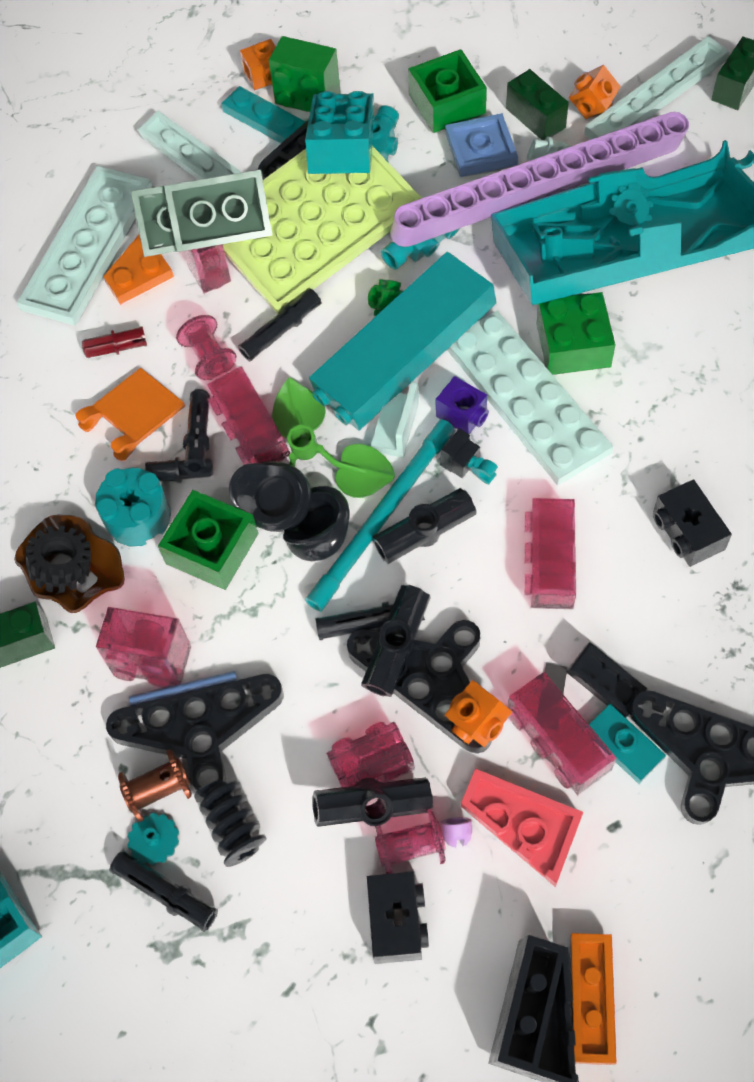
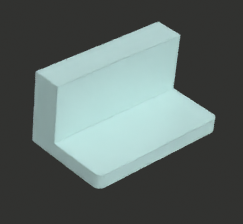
(396, 423)

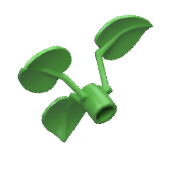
(299, 414)

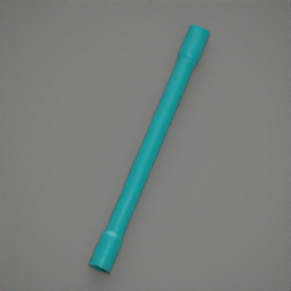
(330, 582)

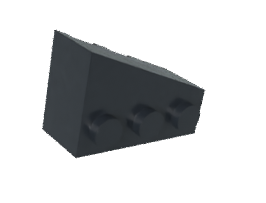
(535, 1017)

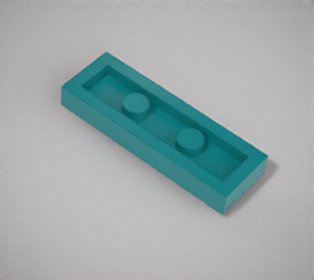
(261, 114)

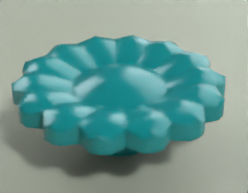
(153, 839)

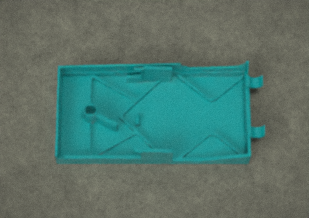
(576, 246)

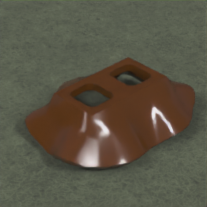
(105, 564)

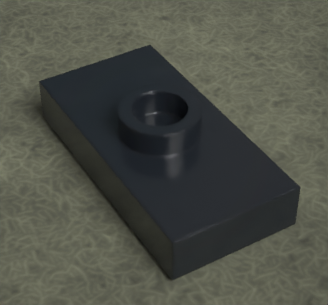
(605, 678)

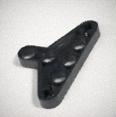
(418, 668)
(217, 722)
(695, 746)

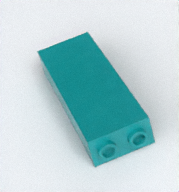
(402, 341)

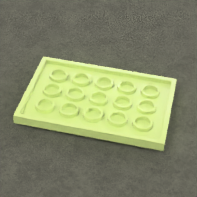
(317, 225)

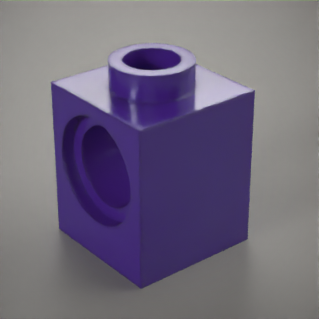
(458, 394)

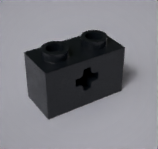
(691, 523)
(388, 894)

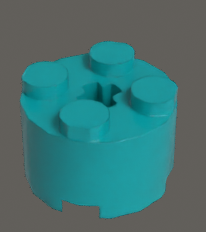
(132, 506)

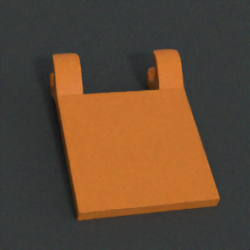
(134, 408)

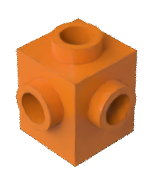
(256, 63)
(594, 92)
(477, 715)

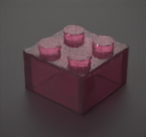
(143, 646)

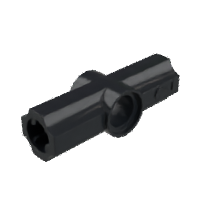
(406, 534)
(389, 660)
(350, 803)

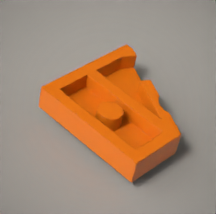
(135, 273)

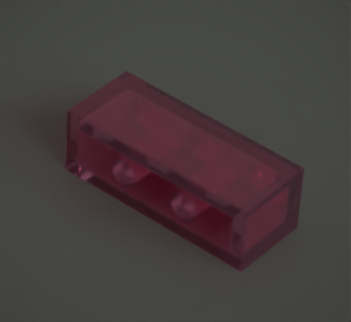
(246, 418)
(551, 553)
(560, 734)

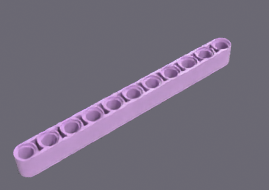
(537, 179)

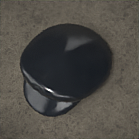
(273, 493)
(323, 528)

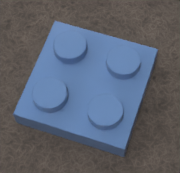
(481, 145)

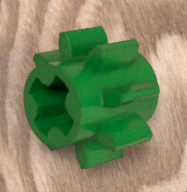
(383, 294)

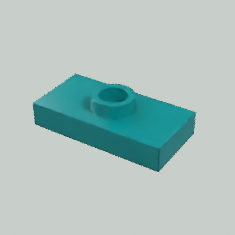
(631, 747)

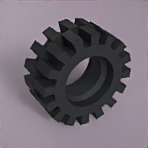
(58, 574)

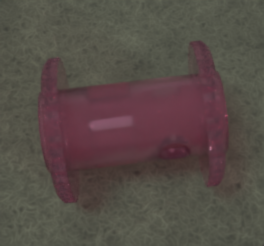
(212, 358)
(410, 843)

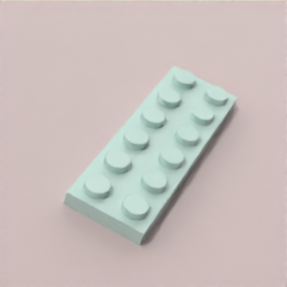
(83, 247)
(529, 398)

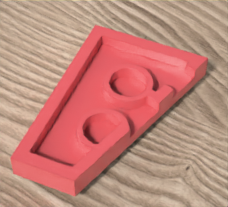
(524, 821)

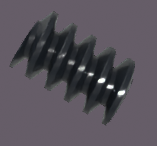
(229, 821)

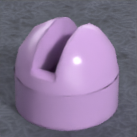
(457, 829)

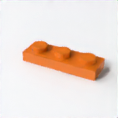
(593, 998)

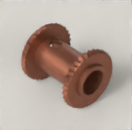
(154, 785)

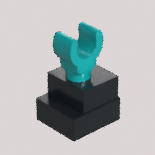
(462, 454)

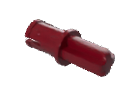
(114, 342)

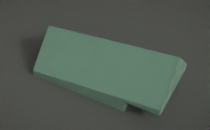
(201, 213)

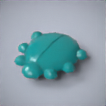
(631, 205)

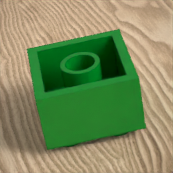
(302, 70)
(447, 90)
(575, 333)
(208, 539)

